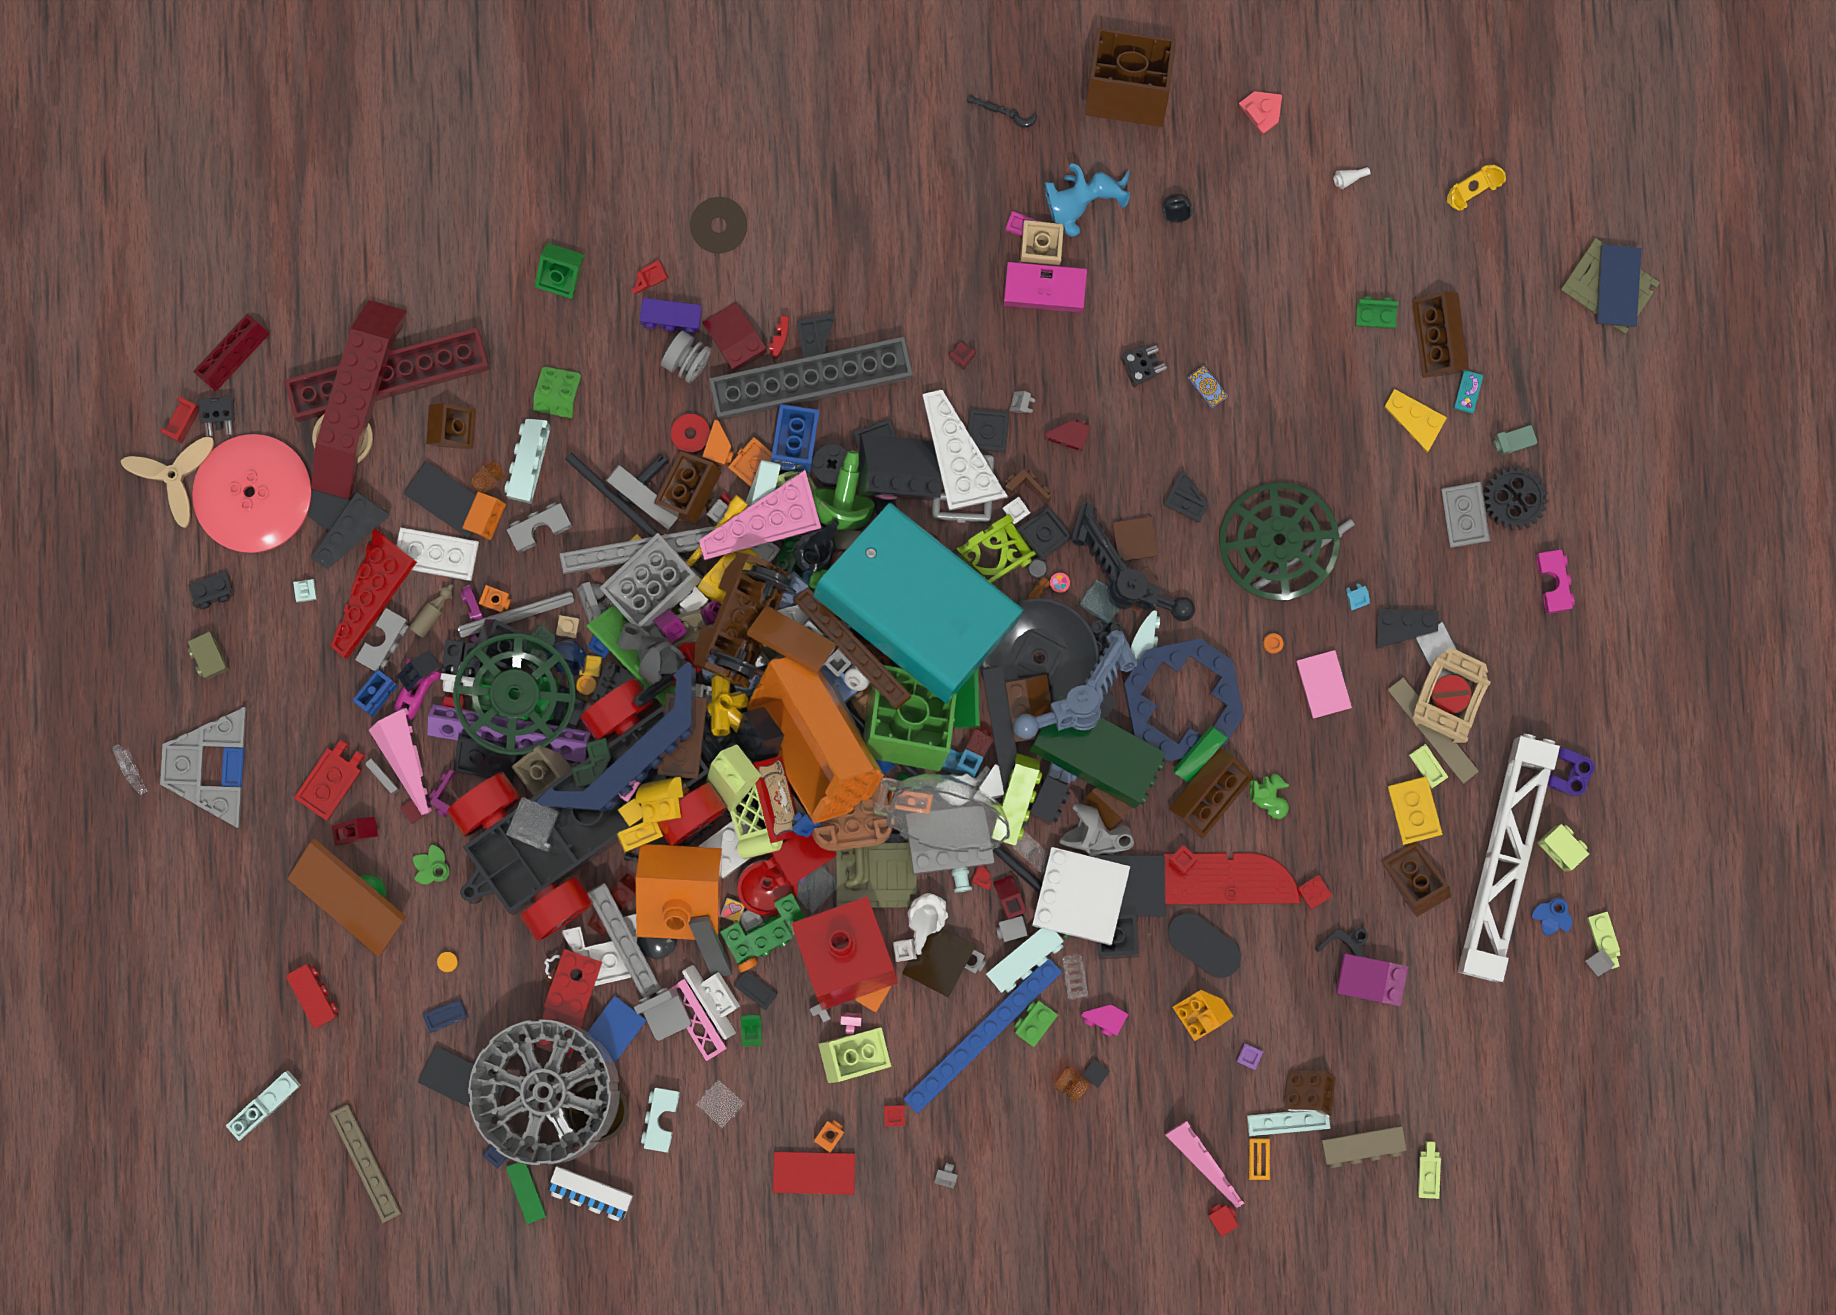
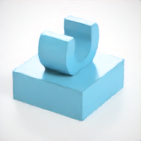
(1358, 597)

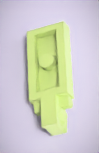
(1604, 936)
(1429, 1172)

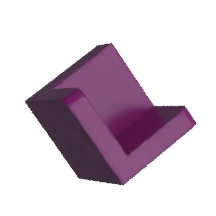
(669, 626)

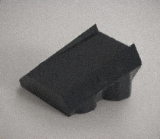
(560, 709)

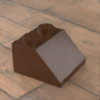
(450, 426)
(1109, 807)

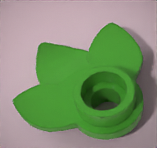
(429, 864)

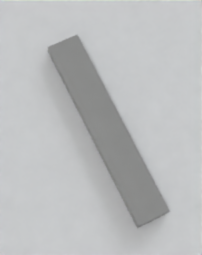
(624, 941)

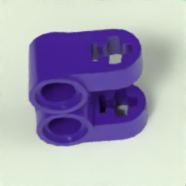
(1574, 775)

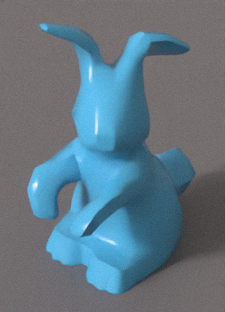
(1071, 203)

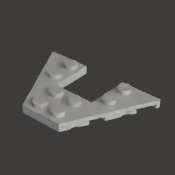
(184, 766)

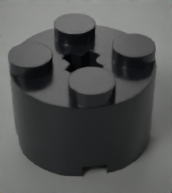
(825, 455)

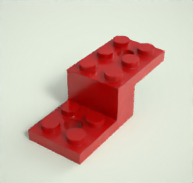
(567, 998)

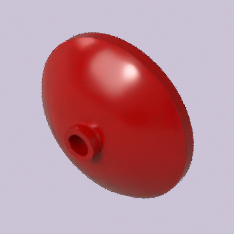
(756, 894)

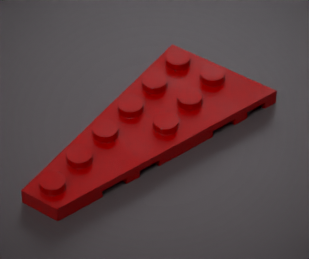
(372, 589)

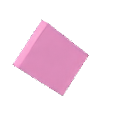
(1323, 684)

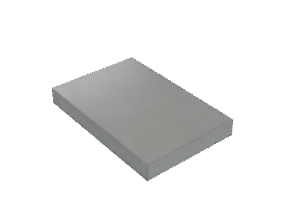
(1465, 514)

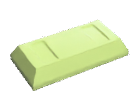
(1428, 765)

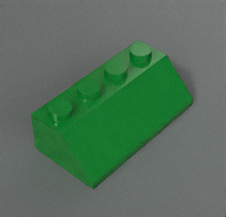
(967, 705)

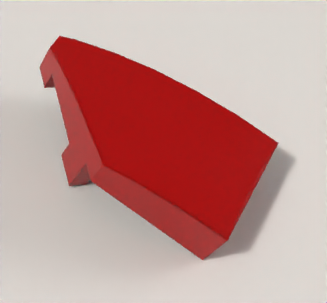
(650, 276)

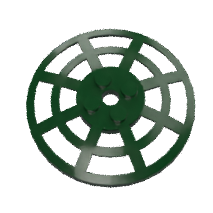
(1282, 553)
(514, 707)

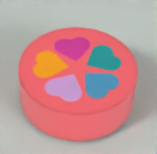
(1059, 582)

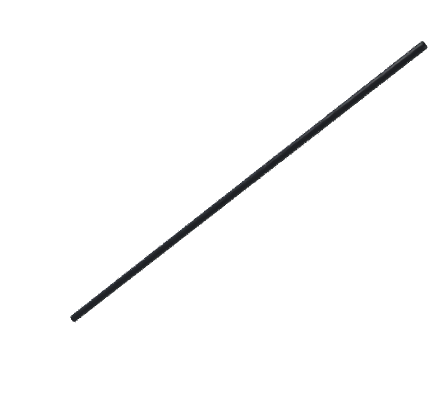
(860, 723)

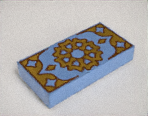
(1207, 387)

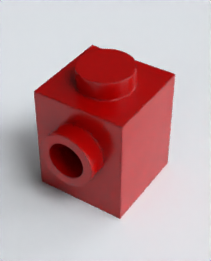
(1223, 1218)

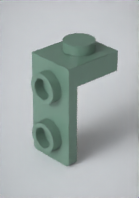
(1515, 440)

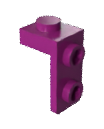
(437, 793)

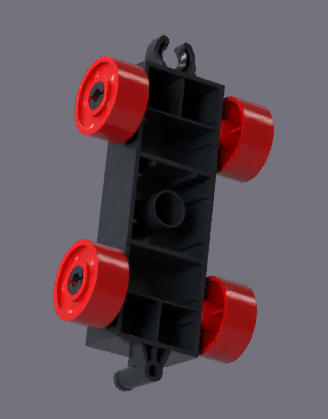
(528, 874)

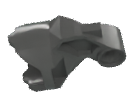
(655, 653)

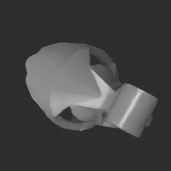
(1093, 835)

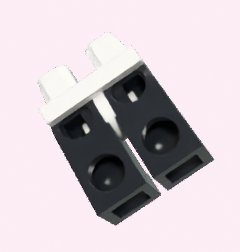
(453, 659)

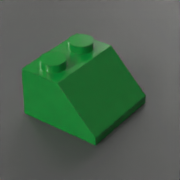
(559, 270)

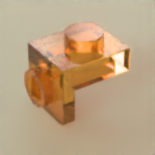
(487, 477)

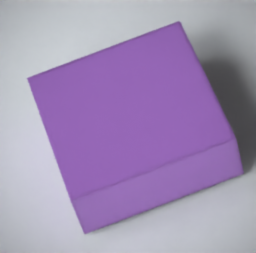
(1249, 1056)

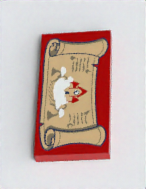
(776, 799)

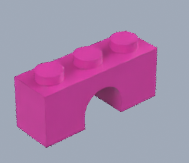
(1554, 564)

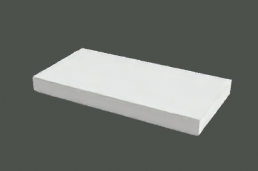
(439, 553)

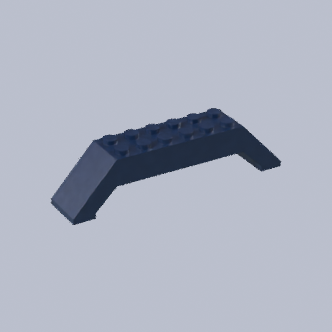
(640, 758)

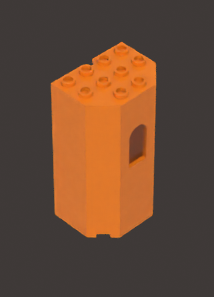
(820, 743)

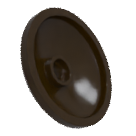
(578, 1118)

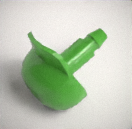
(843, 503)

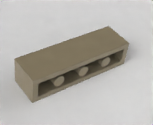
(1363, 1145)

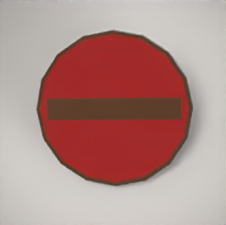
(1452, 693)

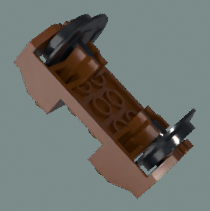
(744, 600)

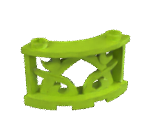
(998, 531)

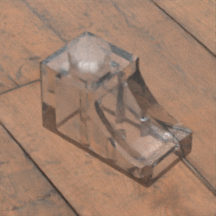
(1031, 852)

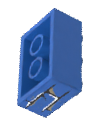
(795, 438)

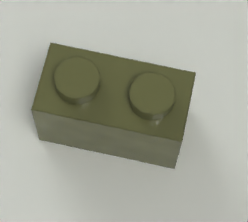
(207, 655)

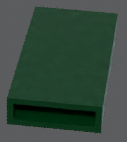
(1103, 757)

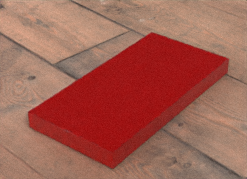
(814, 1173)

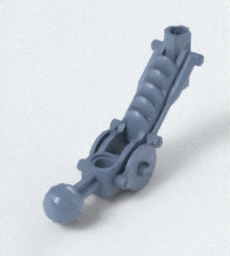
(1083, 702)

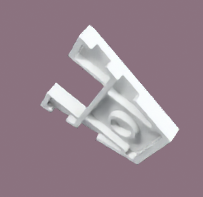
(613, 966)

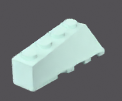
(528, 460)

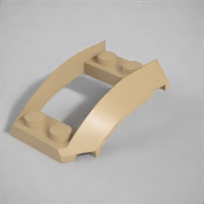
(1440, 720)

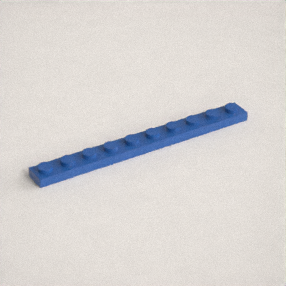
(982, 1035)

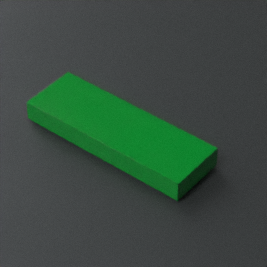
(1200, 753)
(526, 1192)

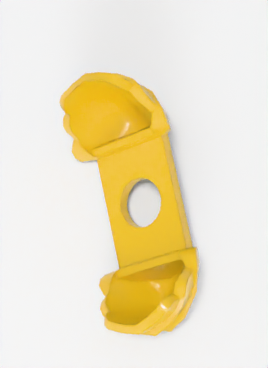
(1488, 176)

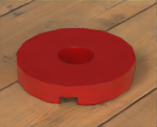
(686, 422)

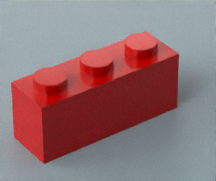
(312, 995)

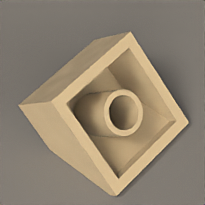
(1041, 243)

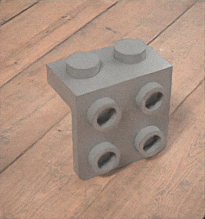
(664, 1013)

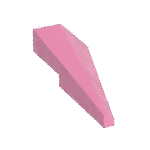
(395, 742)
(1191, 1146)

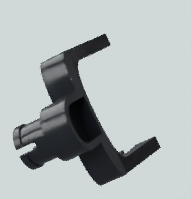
(1350, 940)

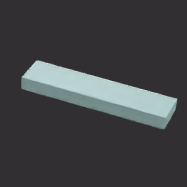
(1286, 1122)

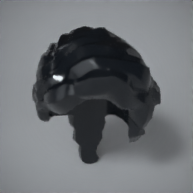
(816, 548)

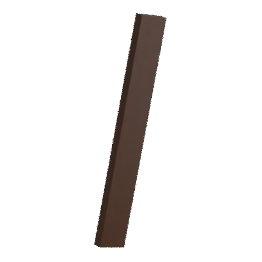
(852, 649)

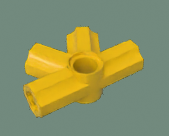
(725, 707)

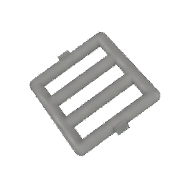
(962, 517)

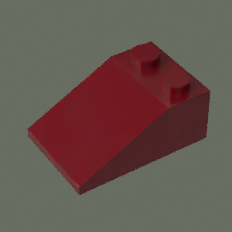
(735, 337)

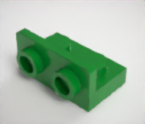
(1376, 313)

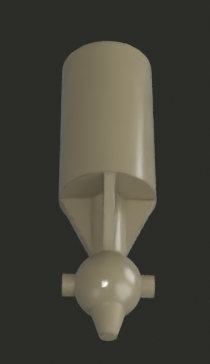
(430, 613)

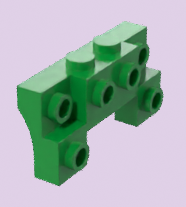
(541, 706)
(766, 935)

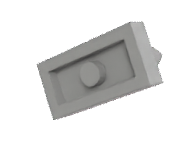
(589, 595)

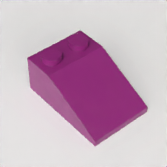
(1372, 980)

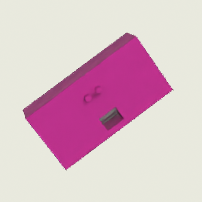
(1045, 287)

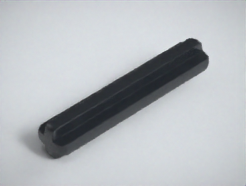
(652, 691)

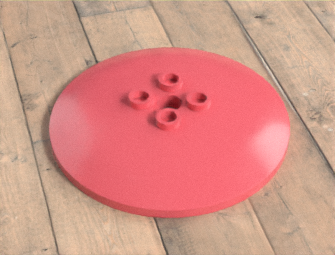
(271, 513)

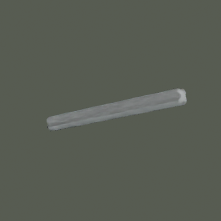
(519, 613)

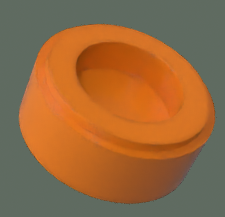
(1273, 643)
(747, 964)

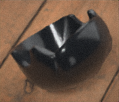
(1177, 208)

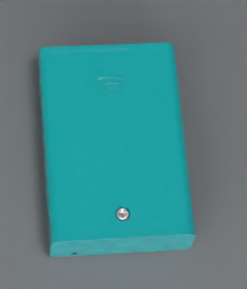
(918, 602)

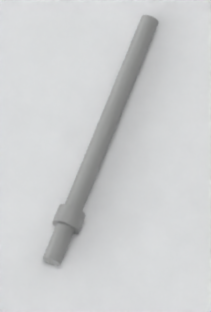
(1308, 551)

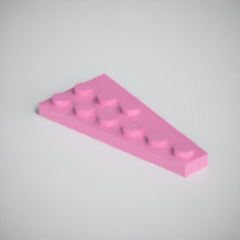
(775, 517)

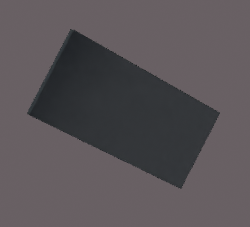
(1144, 885)

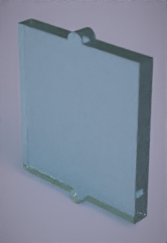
(1098, 603)

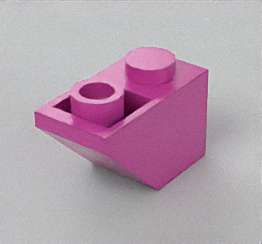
(1106, 1017)

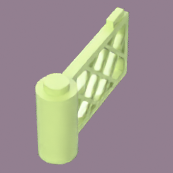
(755, 842)

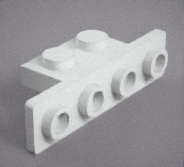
(714, 997)

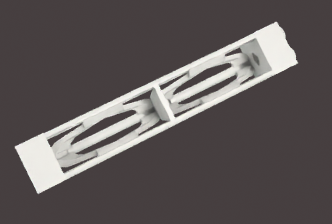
(1534, 755)

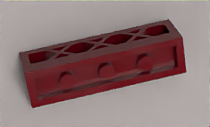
(232, 354)

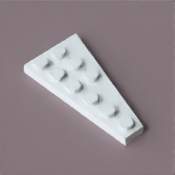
(962, 466)

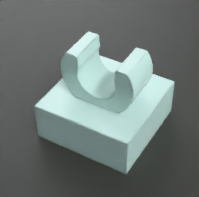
(305, 590)

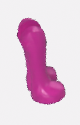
(416, 699)

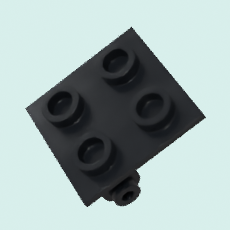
(610, 679)

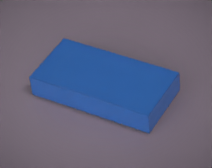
(232, 767)

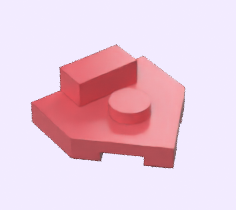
(1262, 110)

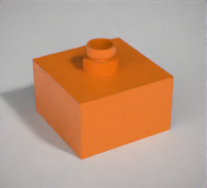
(675, 887)

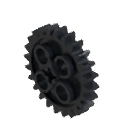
(1501, 509)

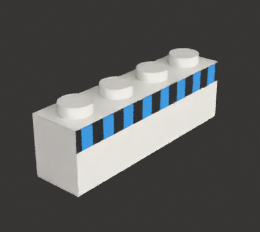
(590, 1192)

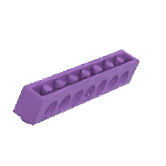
(445, 724)

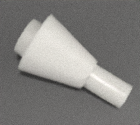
(1346, 177)

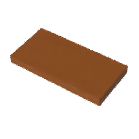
(791, 639)

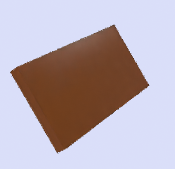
(346, 897)

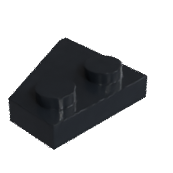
(814, 334)
(1186, 499)

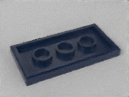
(1618, 285)

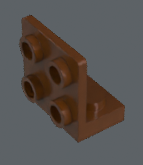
(1310, 1091)

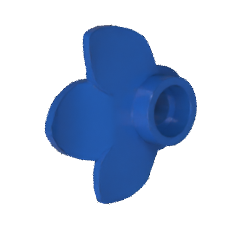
(1552, 919)

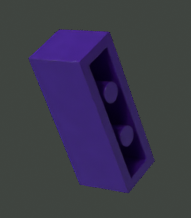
(670, 315)

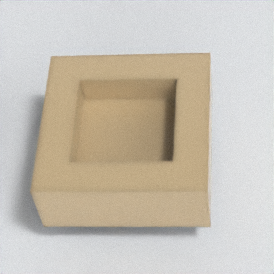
(567, 627)

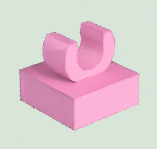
(851, 1020)

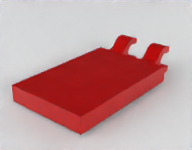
(330, 781)
(797, 859)

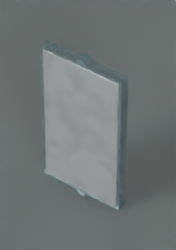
(1434, 645)

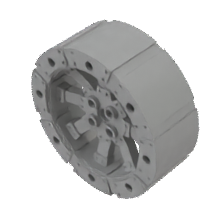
(485, 1089)

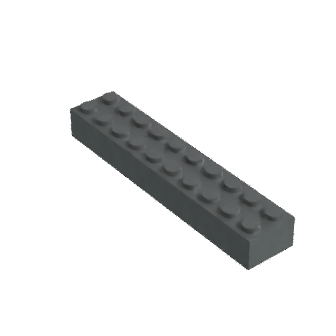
(811, 378)

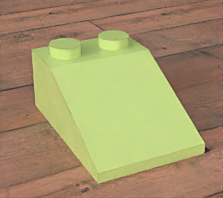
(732, 776)
(854, 1055)

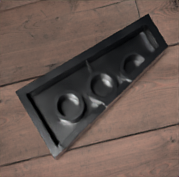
(350, 527)

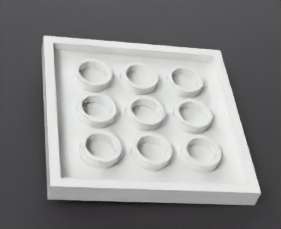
(1081, 896)

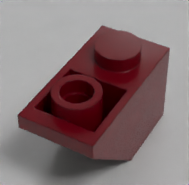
(1009, 897)

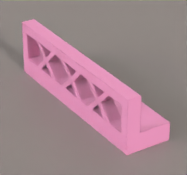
(705, 1021)

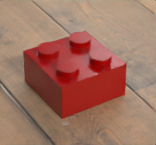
(1314, 892)

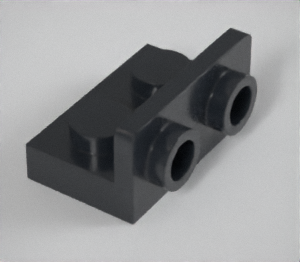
(211, 590)

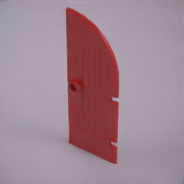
(1244, 880)

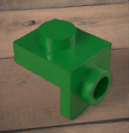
(751, 1030)

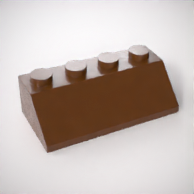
(1440, 334)
(1211, 792)

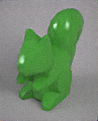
(1265, 796)

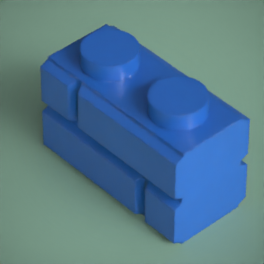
(374, 693)

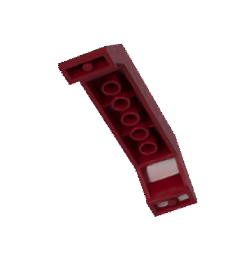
(354, 398)

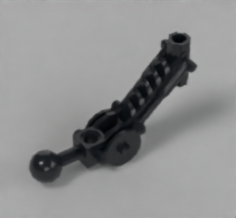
(1126, 585)

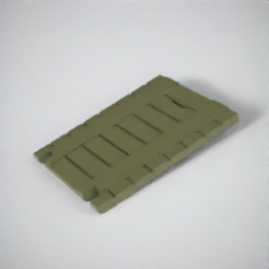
(1584, 286)
(889, 877)

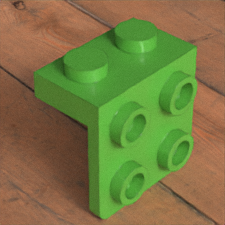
(556, 392)

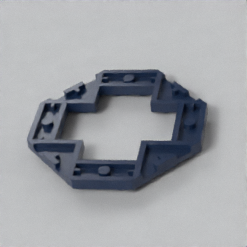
(1175, 656)

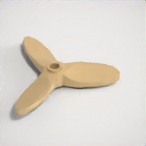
(185, 463)

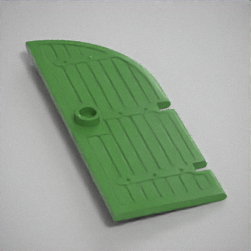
(608, 629)

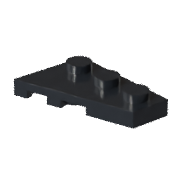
(1403, 625)

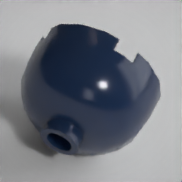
(572, 654)

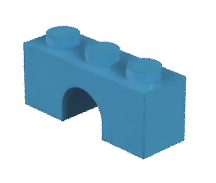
(962, 763)

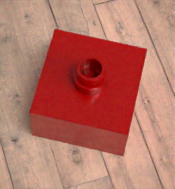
(844, 953)

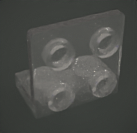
(533, 824)

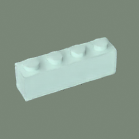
(1024, 958)

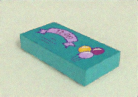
(1468, 392)

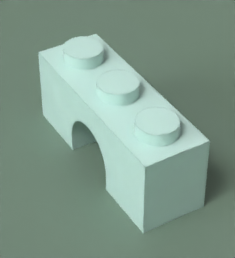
(656, 1137)

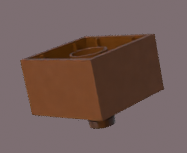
(1130, 77)

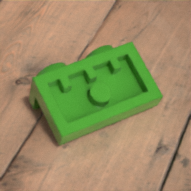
(1035, 1023)

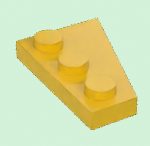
(1416, 418)

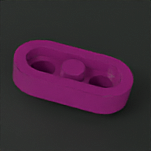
(469, 597)

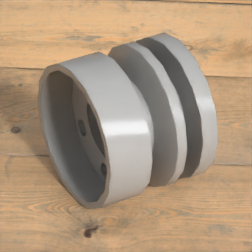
(688, 358)

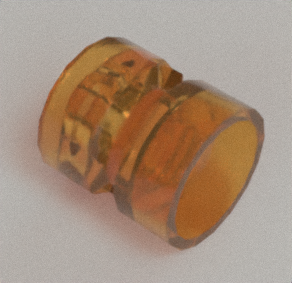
(1077, 1089)

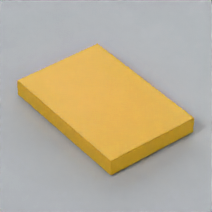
(1415, 810)

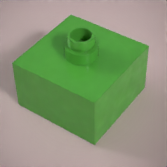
(914, 733)

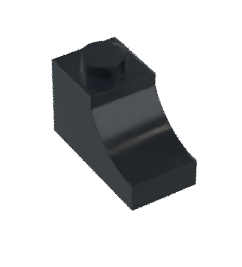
(418, 670)

